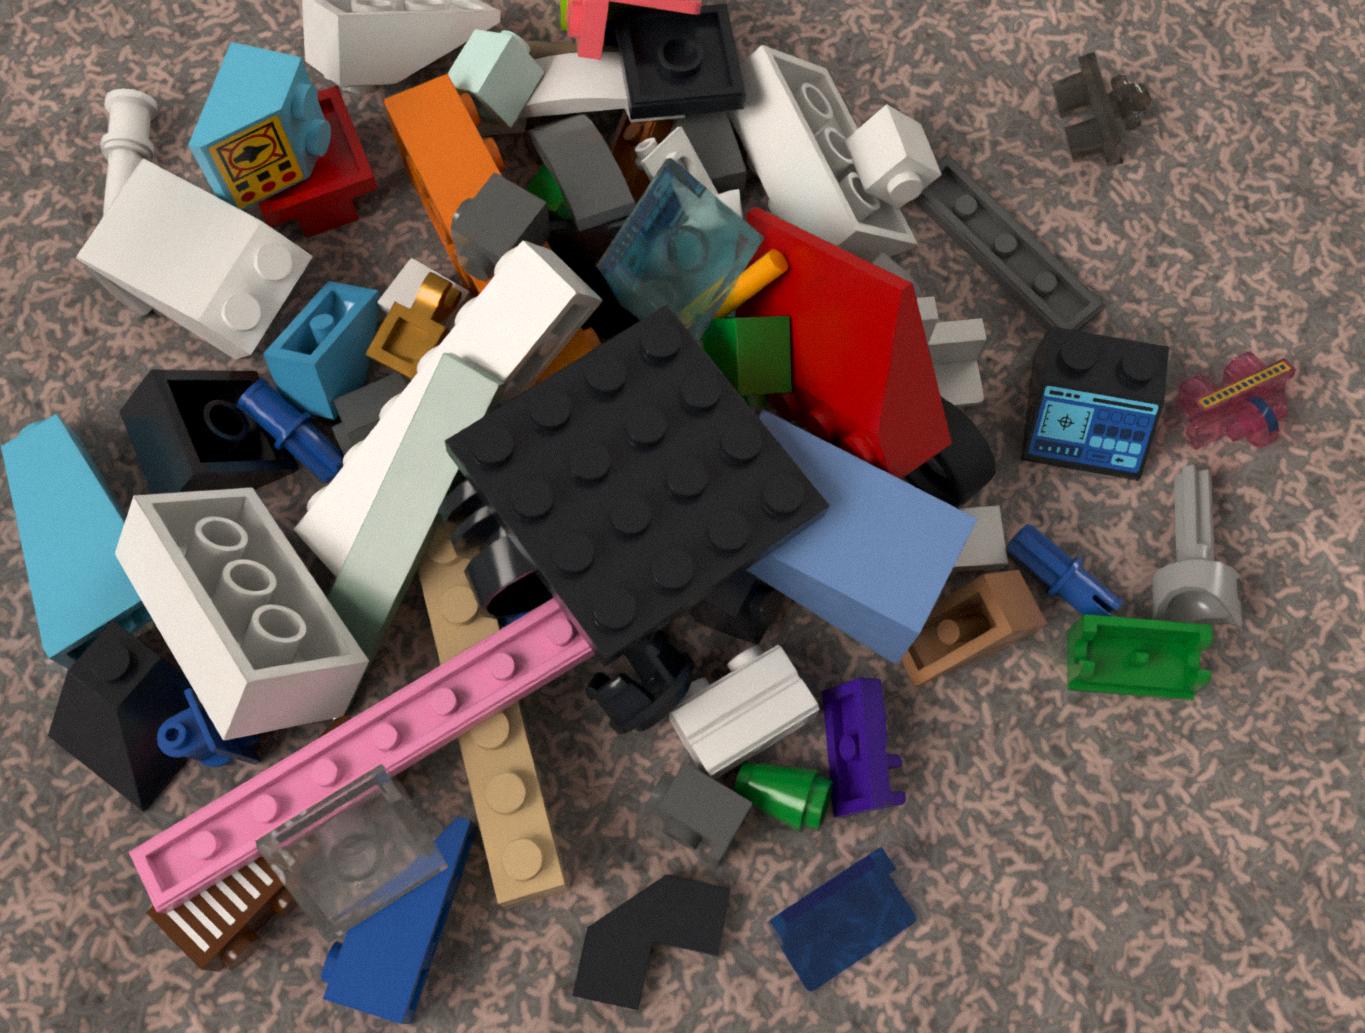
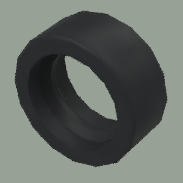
(961, 467)

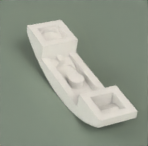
(573, 86)

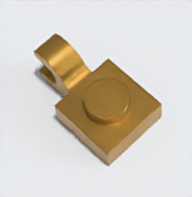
(414, 331)

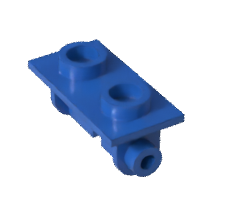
(196, 737)

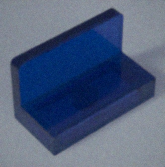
(842, 920)

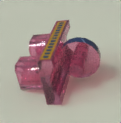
(1242, 408)

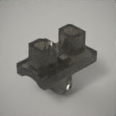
(1087, 91)

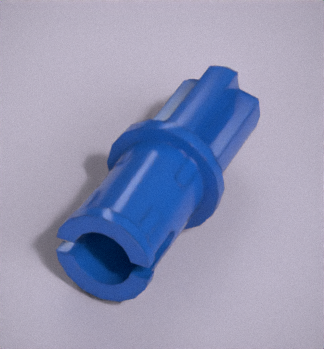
(292, 430)
(1062, 573)

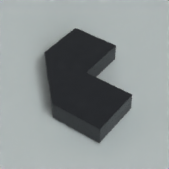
(666, 913)

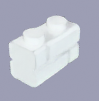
(743, 710)

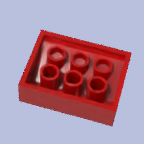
(854, 351)

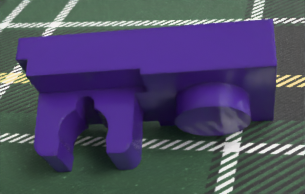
(857, 748)

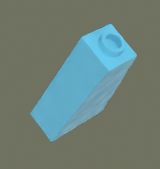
(69, 540)

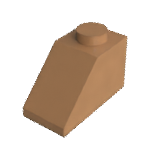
(973, 625)

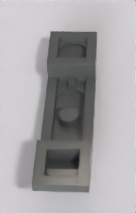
(583, 169)

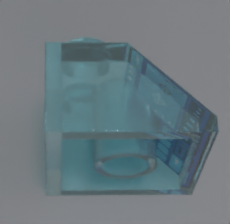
(678, 251)

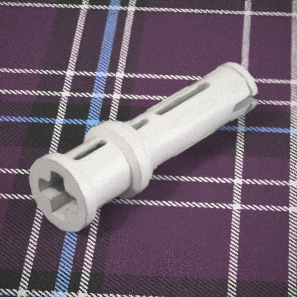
(126, 138)

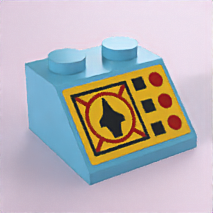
(259, 126)

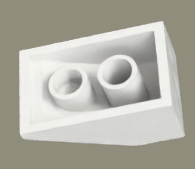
(386, 40)
(195, 258)

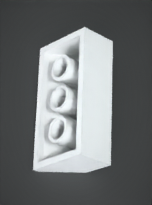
(798, 149)

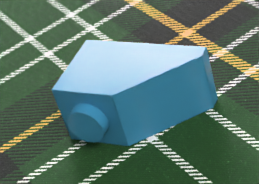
(325, 348)

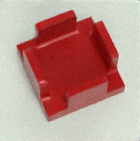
(336, 179)

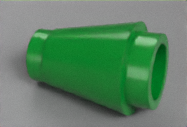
(786, 793)

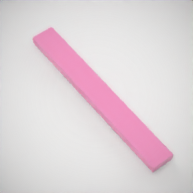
(390, 733)

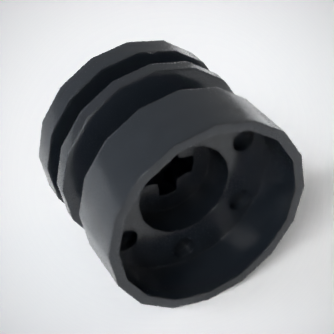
(497, 570)

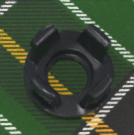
(662, 687)

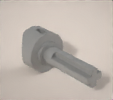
(1196, 585)

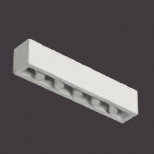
(507, 331)

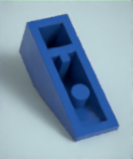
(390, 954)

